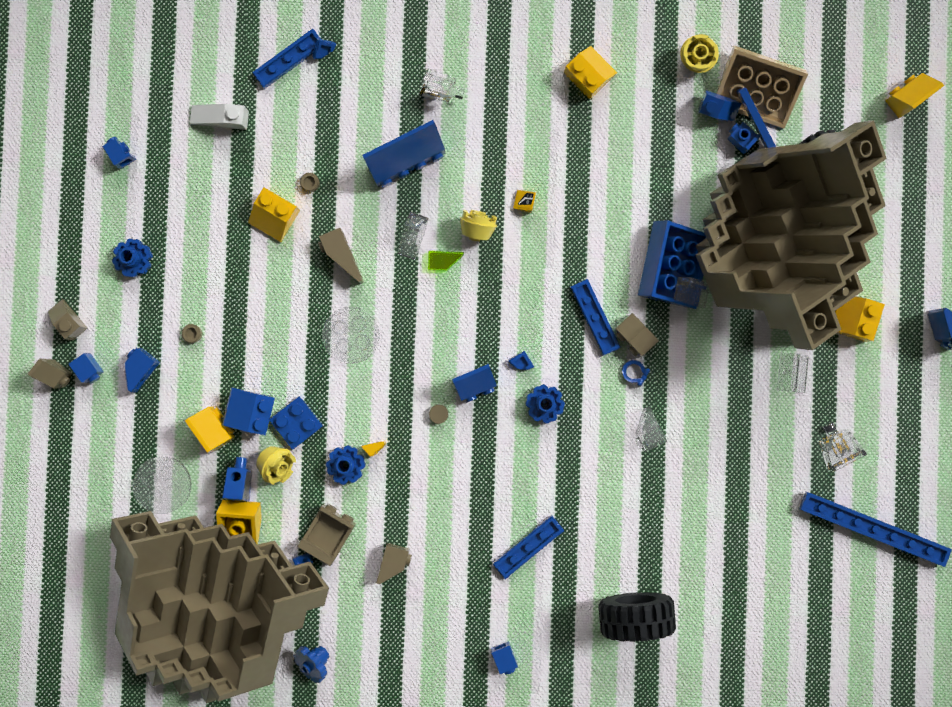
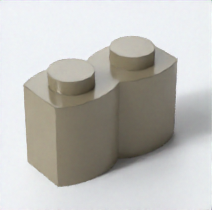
(636, 335)

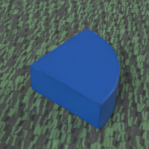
(323, 48)
(521, 362)
(306, 557)

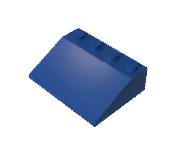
(405, 154)
(670, 256)

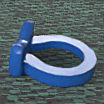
(639, 380)

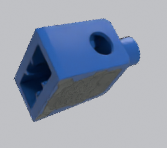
(239, 489)

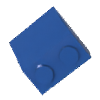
(941, 326)
(475, 382)
(248, 411)

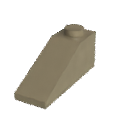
(338, 249)

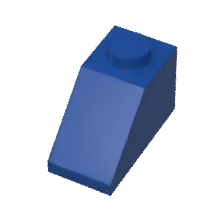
(719, 106)
(139, 368)

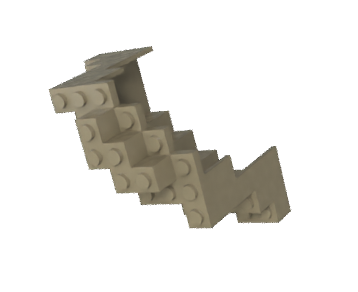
(795, 231)
(206, 604)

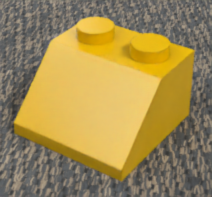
(589, 72)
(912, 94)
(272, 214)
(860, 318)
(209, 429)
(240, 517)

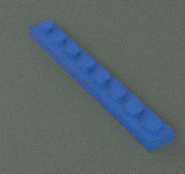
(875, 529)

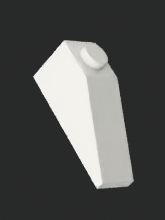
(220, 116)

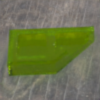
(443, 260)

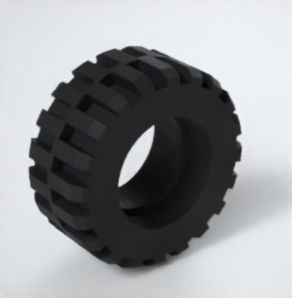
(637, 616)

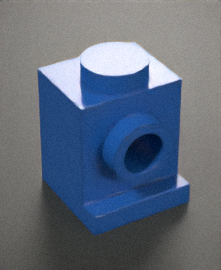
(738, 141)
(118, 152)

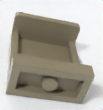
(327, 534)

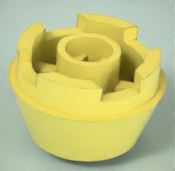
(699, 53)
(477, 225)
(275, 464)

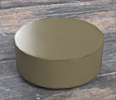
(309, 182)
(192, 333)
(438, 414)

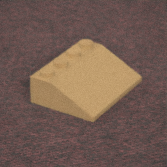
(770, 83)

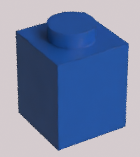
(86, 368)
(504, 658)

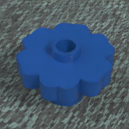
(132, 258)
(554, 407)
(336, 468)
(312, 662)

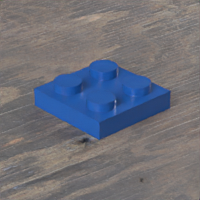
(296, 422)

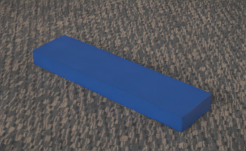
(286, 59)
(755, 118)
(595, 317)
(528, 547)

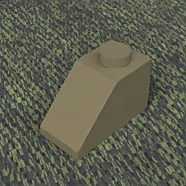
(66, 321)
(50, 373)
(393, 562)

